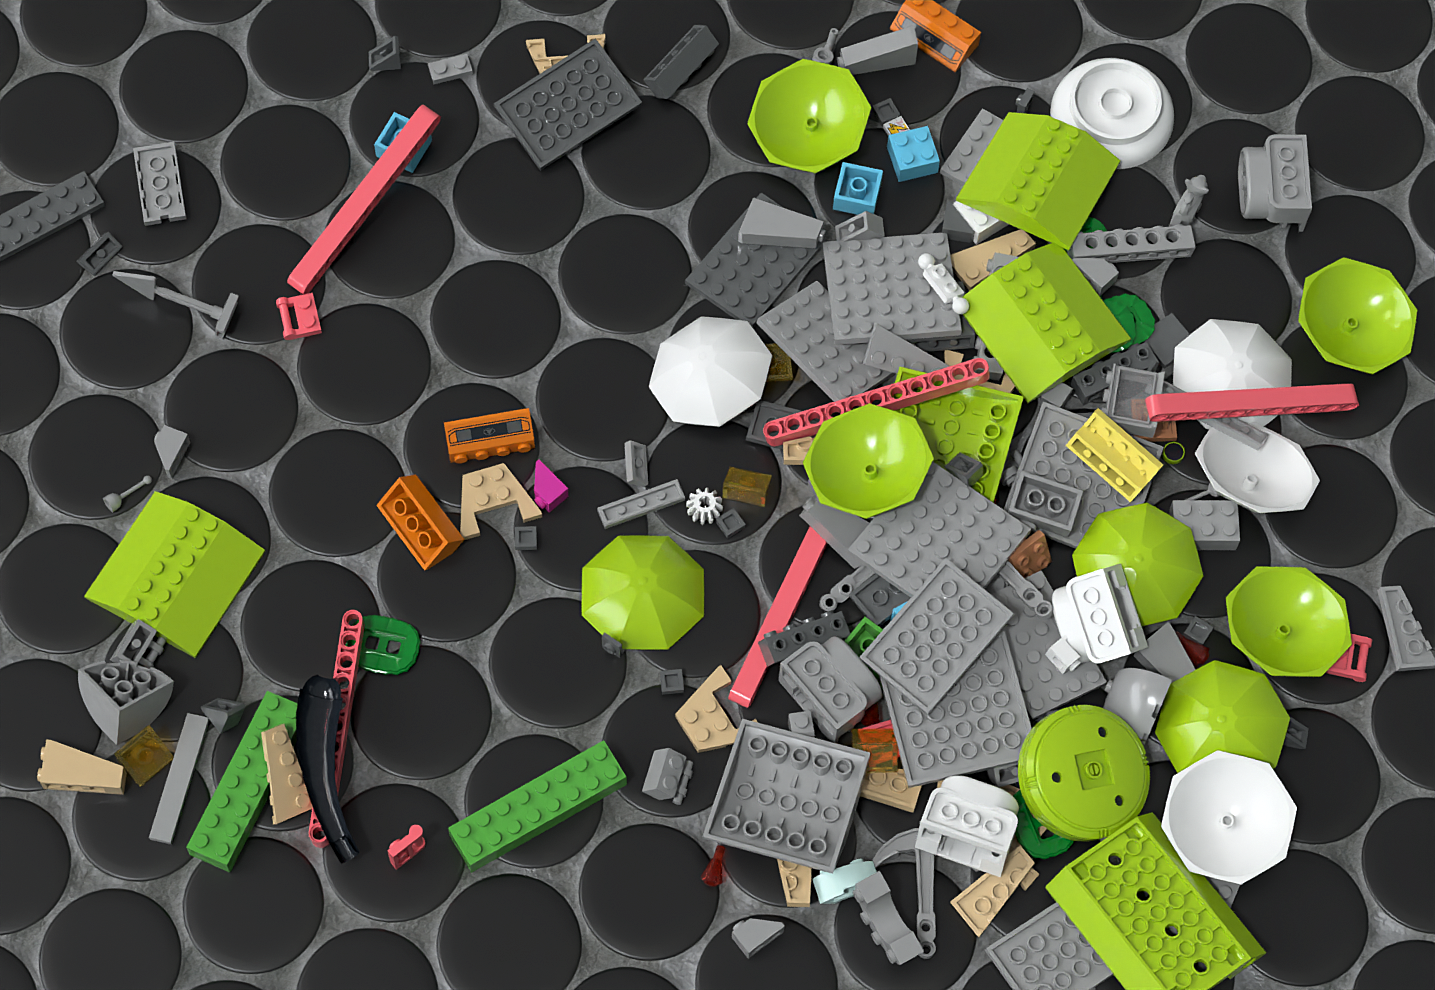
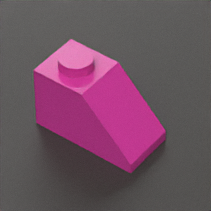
(548, 488)

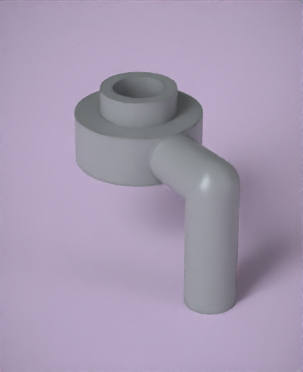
(824, 54)
(1009, 474)

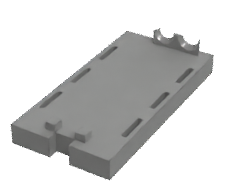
(159, 183)

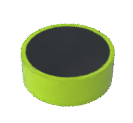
(1173, 453)

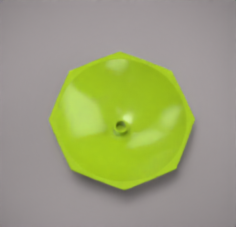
(809, 116)
(1357, 315)
(868, 461)
(1154, 555)
(643, 592)
(1288, 621)
(1222, 711)

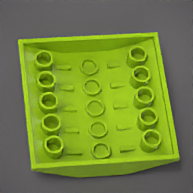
(1040, 177)
(1042, 320)
(968, 422)
(176, 572)

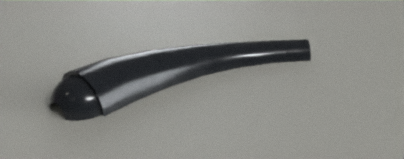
(320, 702)

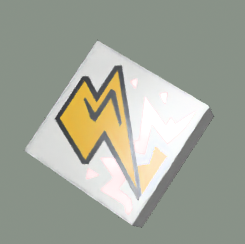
(895, 126)

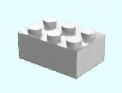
(1044, 503)
(1211, 522)

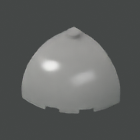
(123, 696)
(1137, 698)

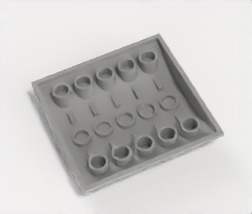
(787, 796)

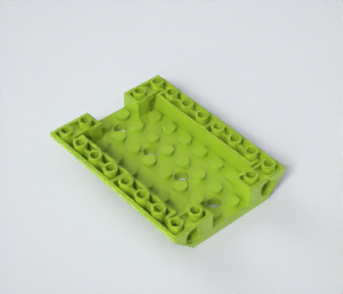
(1132, 932)

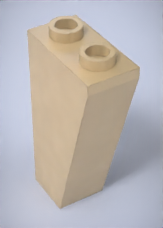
(78, 771)

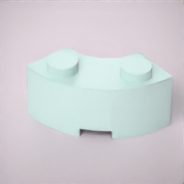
(839, 885)

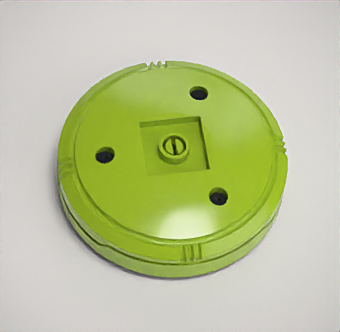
(1083, 773)

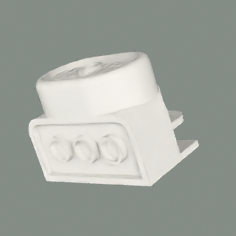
(1099, 616)
(969, 824)

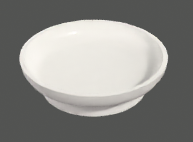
(1118, 106)

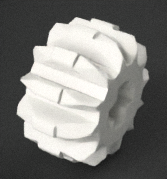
(703, 498)

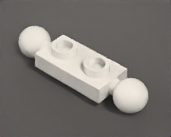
(943, 283)

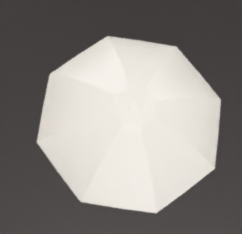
(1231, 358)
(710, 371)
(1260, 480)
(1229, 817)

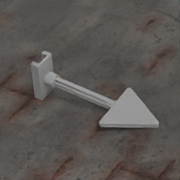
(147, 286)

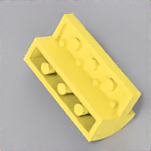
(1114, 455)

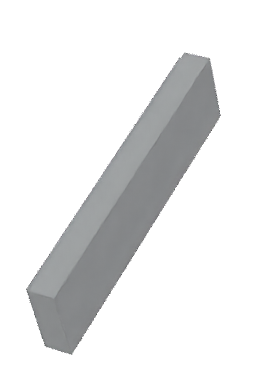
(641, 504)

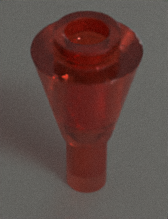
(1195, 651)
(871, 715)
(713, 873)

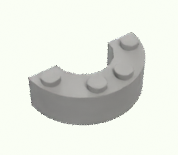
(884, 920)

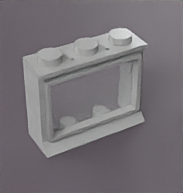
(1127, 398)

